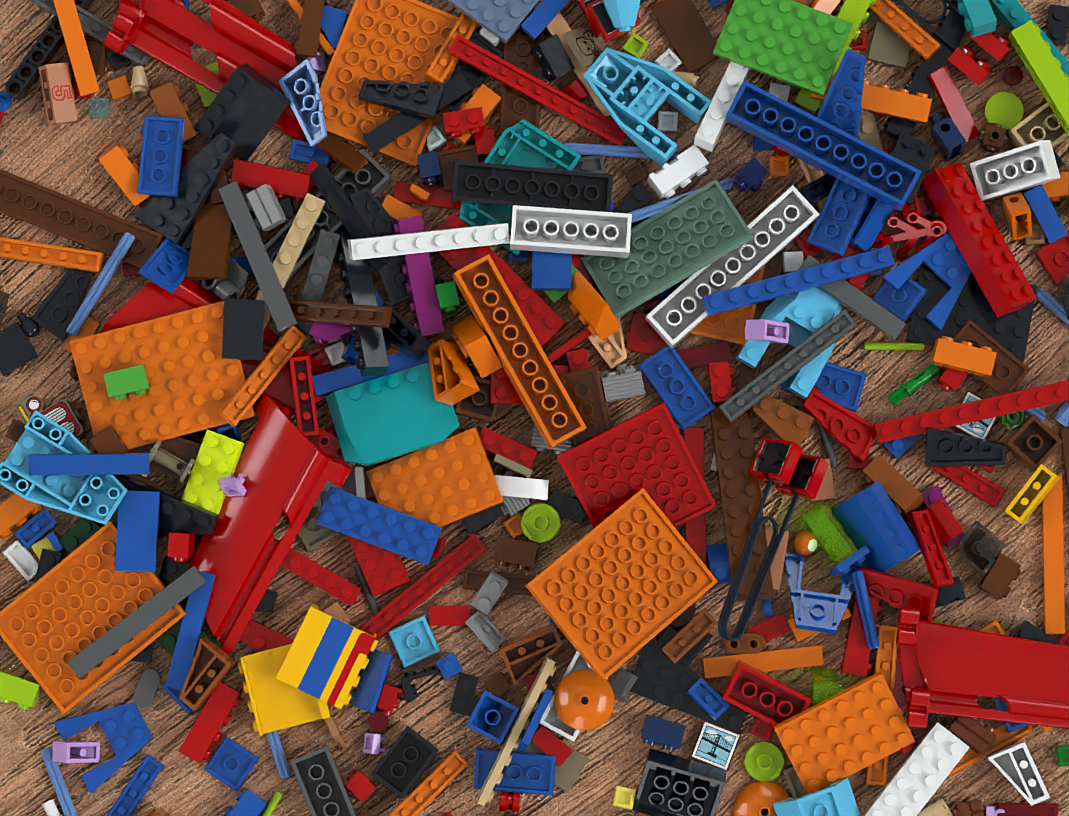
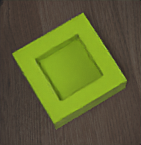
(635, 45)

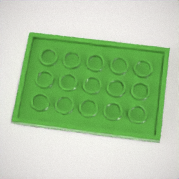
(784, 41)

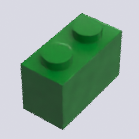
(448, 297)

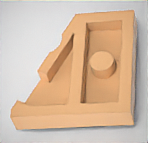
(612, 348)

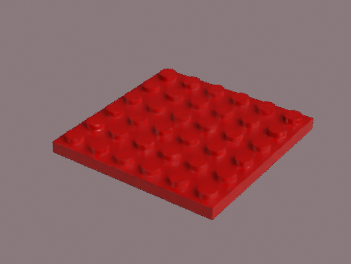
(634, 456)

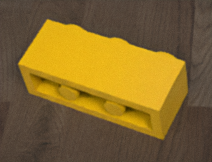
(1032, 494)

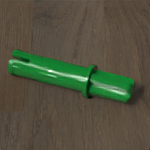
(917, 381)

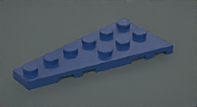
(845, 95)

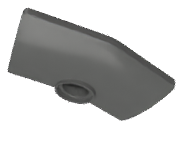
(229, 287)

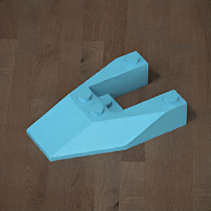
(634, 92)
(806, 314)

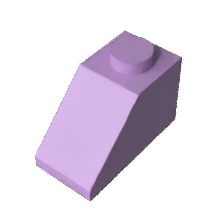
(767, 331)
(75, 752)

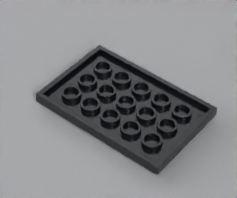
(1008, 330)

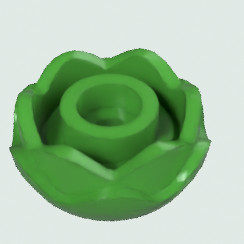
(1018, 420)

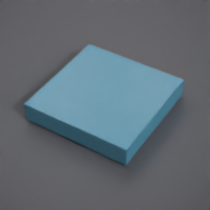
(414, 641)

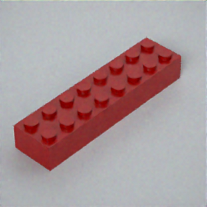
(978, 239)
(538, 314)

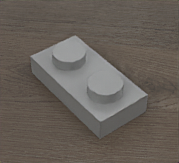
(489, 592)
(485, 630)

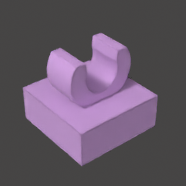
(318, 63)
(233, 486)
(372, 743)
(990, 810)

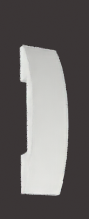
(523, 487)

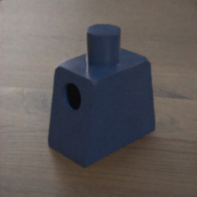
(947, 137)

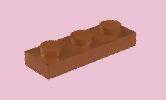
(689, 635)

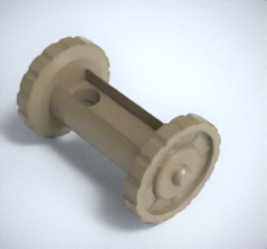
(170, 461)

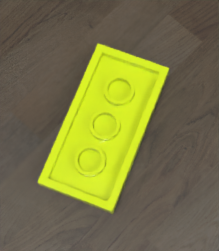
(215, 460)

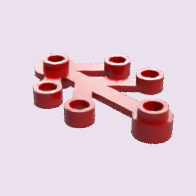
(911, 233)

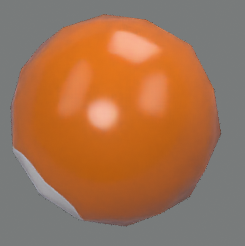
(805, 542)

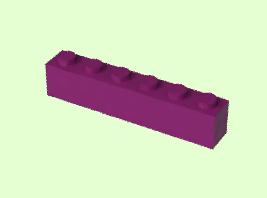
(420, 282)

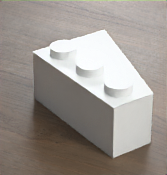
(678, 173)
(1019, 768)

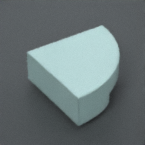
(434, 139)

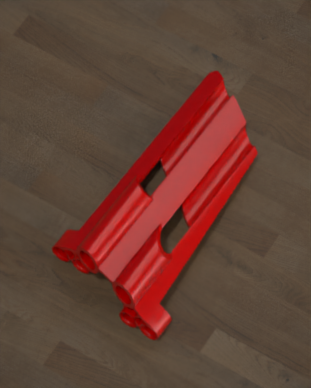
(168, 30)

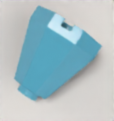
(622, 13)

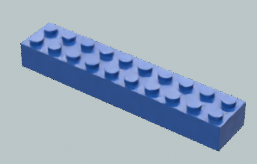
(823, 145)

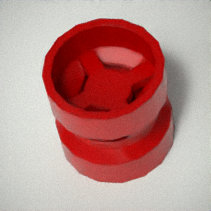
(509, 801)

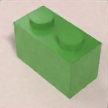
(126, 382)

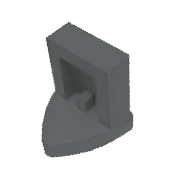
(622, 684)

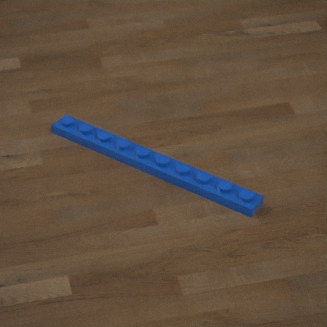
(798, 281)

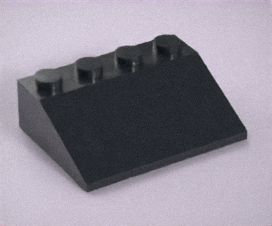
(244, 110)
(678, 786)

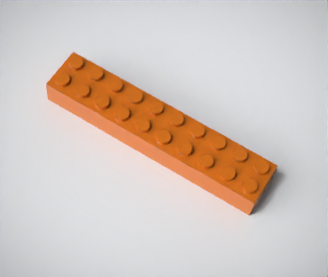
(519, 352)

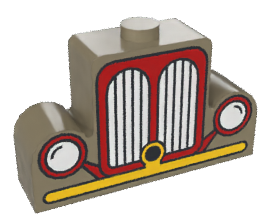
(60, 413)

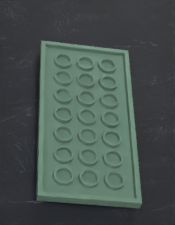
(670, 248)

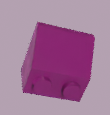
(329, 333)

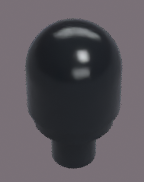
(28, 325)

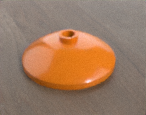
(569, 695)
(757, 797)

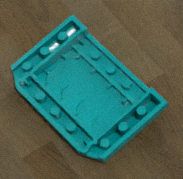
(519, 146)
(390, 416)

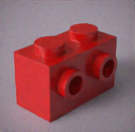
(464, 122)
(720, 382)
(330, 444)

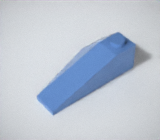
(304, 93)

